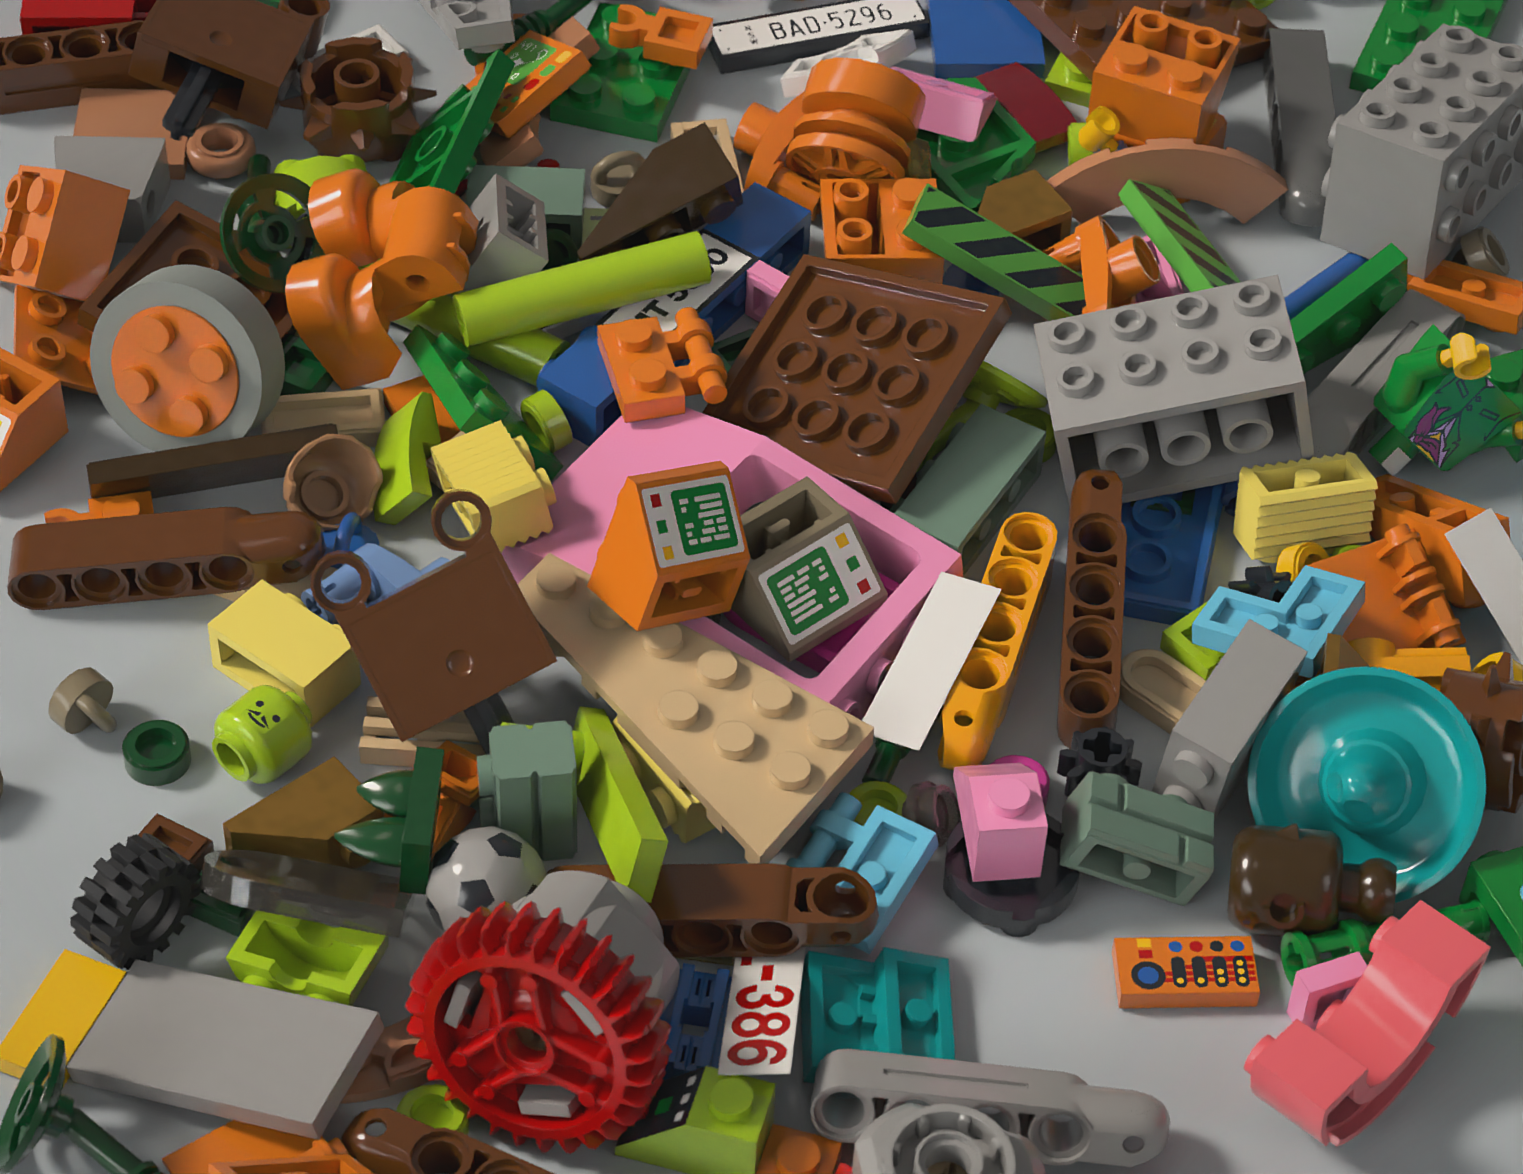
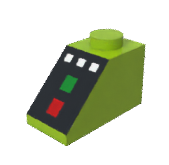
(703, 1124)

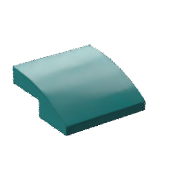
(875, 1006)

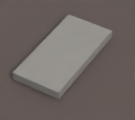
(226, 1048)

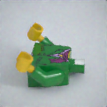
(1443, 404)

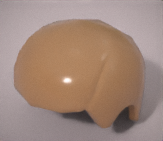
(333, 479)

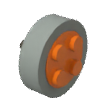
(187, 359)

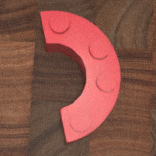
(1376, 1038)

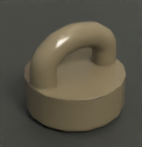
(613, 174)
(1482, 252)
(83, 701)

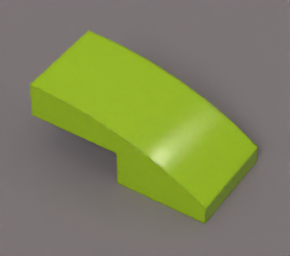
(402, 455)

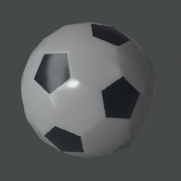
(480, 870)

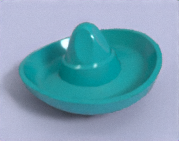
(1376, 765)

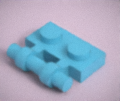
(883, 851)

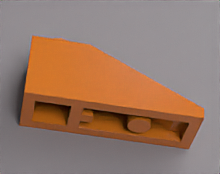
(1431, 516)

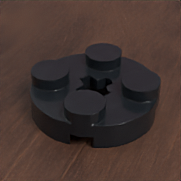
(1013, 903)

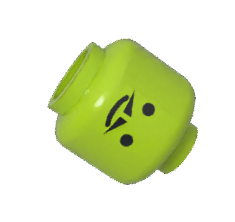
(262, 734)

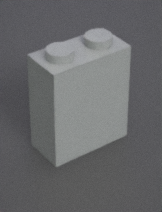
(1218, 729)

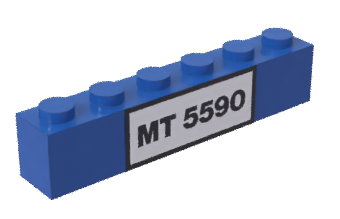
(760, 229)

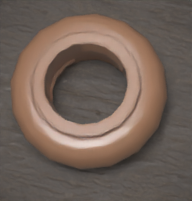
(218, 136)

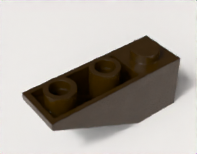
(669, 195)

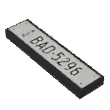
(809, 31)

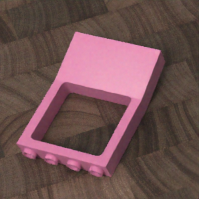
(758, 471)

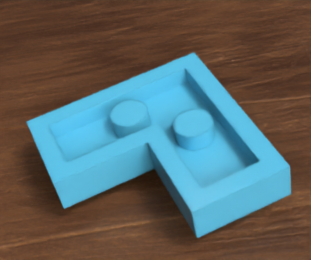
(1309, 610)

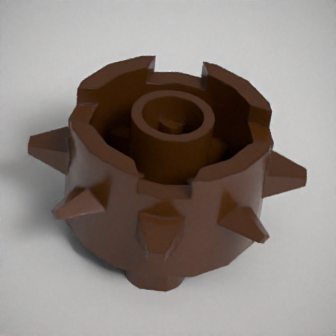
(358, 100)
(1495, 714)

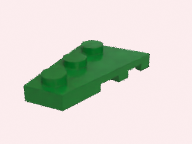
(1350, 308)

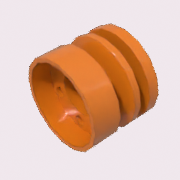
(855, 122)

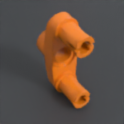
(766, 138)
(1109, 268)

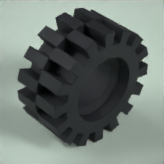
(135, 901)

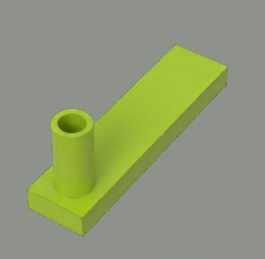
(616, 803)

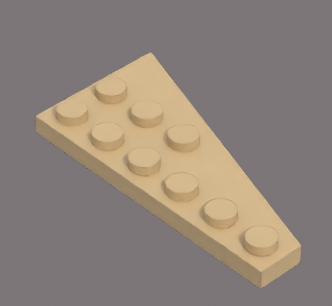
(708, 717)

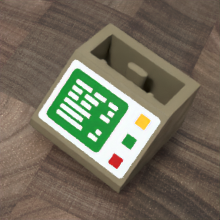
(804, 570)

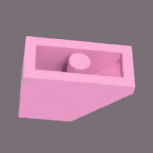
(1002, 820)

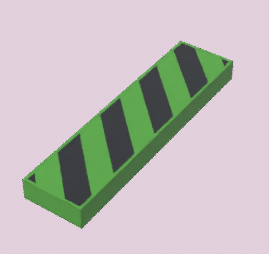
(1176, 236)
(995, 255)

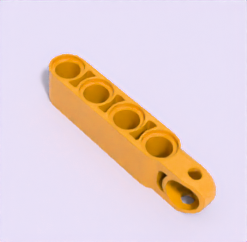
(984, 687)

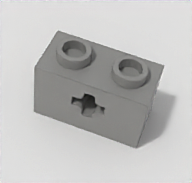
(509, 234)

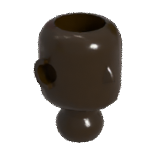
(1299, 882)

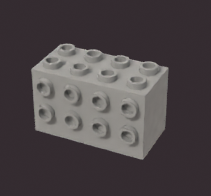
(1427, 150)
(1177, 389)

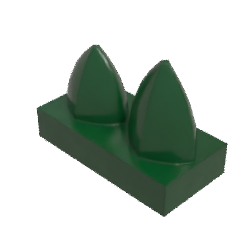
(409, 836)

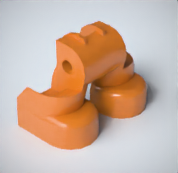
(422, 254)

